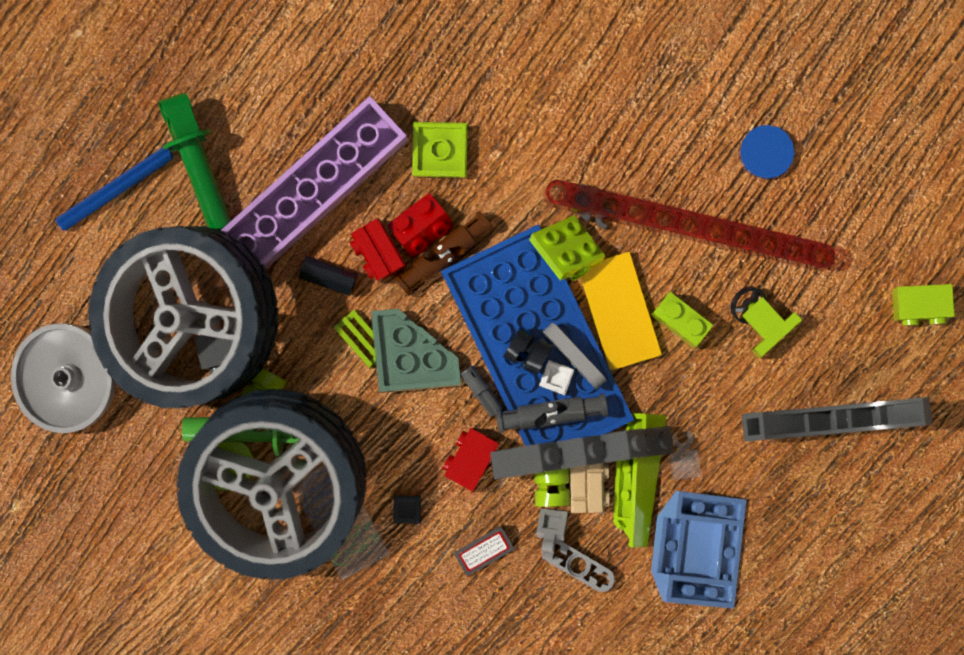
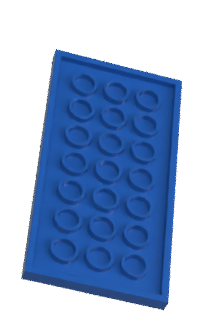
(515, 289)

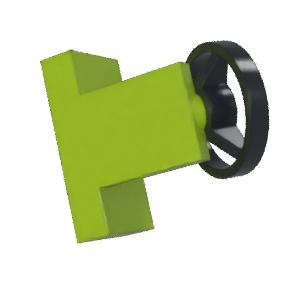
(762, 319)

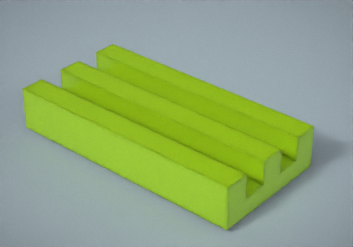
(346, 321)

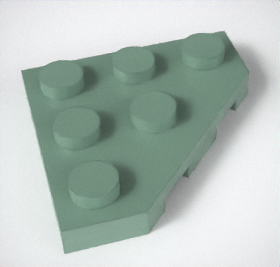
(409, 355)

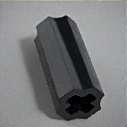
(328, 276)

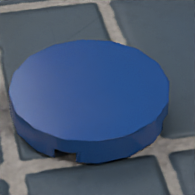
(766, 152)

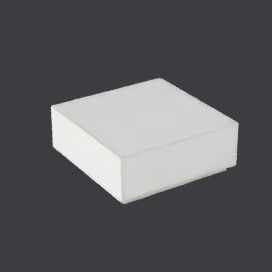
(556, 377)

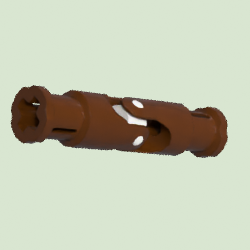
(457, 242)

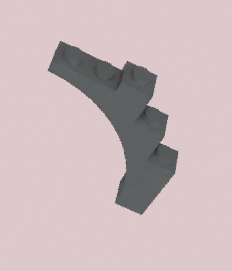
(837, 419)
(582, 452)

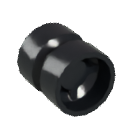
(528, 351)

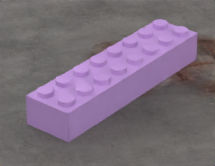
(317, 182)

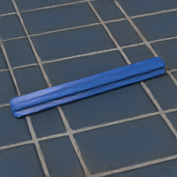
(114, 188)

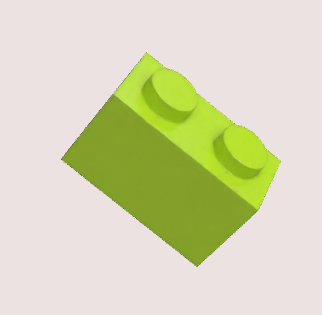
(923, 303)
(682, 320)

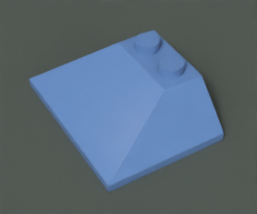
(698, 549)

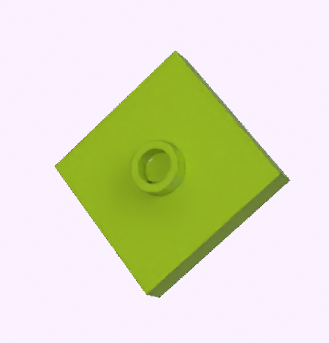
(439, 149)

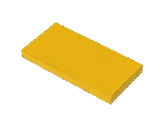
(620, 312)

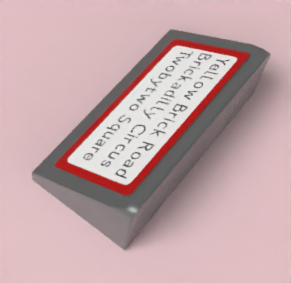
(483, 550)

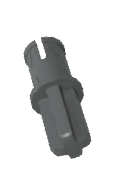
(481, 391)

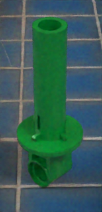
(188, 140)

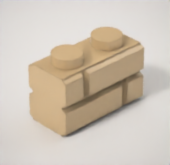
(587, 488)

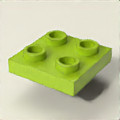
(567, 248)

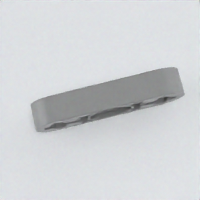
(574, 356)
(592, 581)

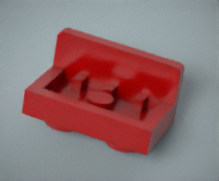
(420, 225)

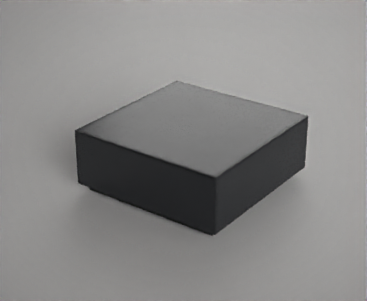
(407, 509)

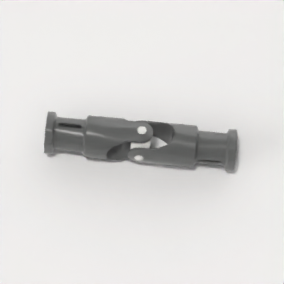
(531, 417)

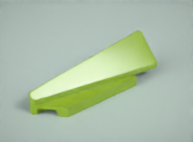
(637, 487)

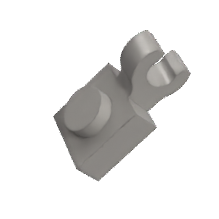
(551, 528)

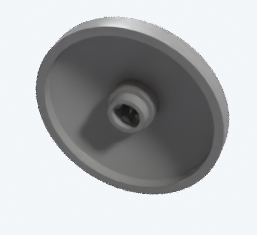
(61, 379)

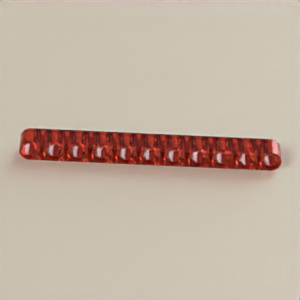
(702, 224)

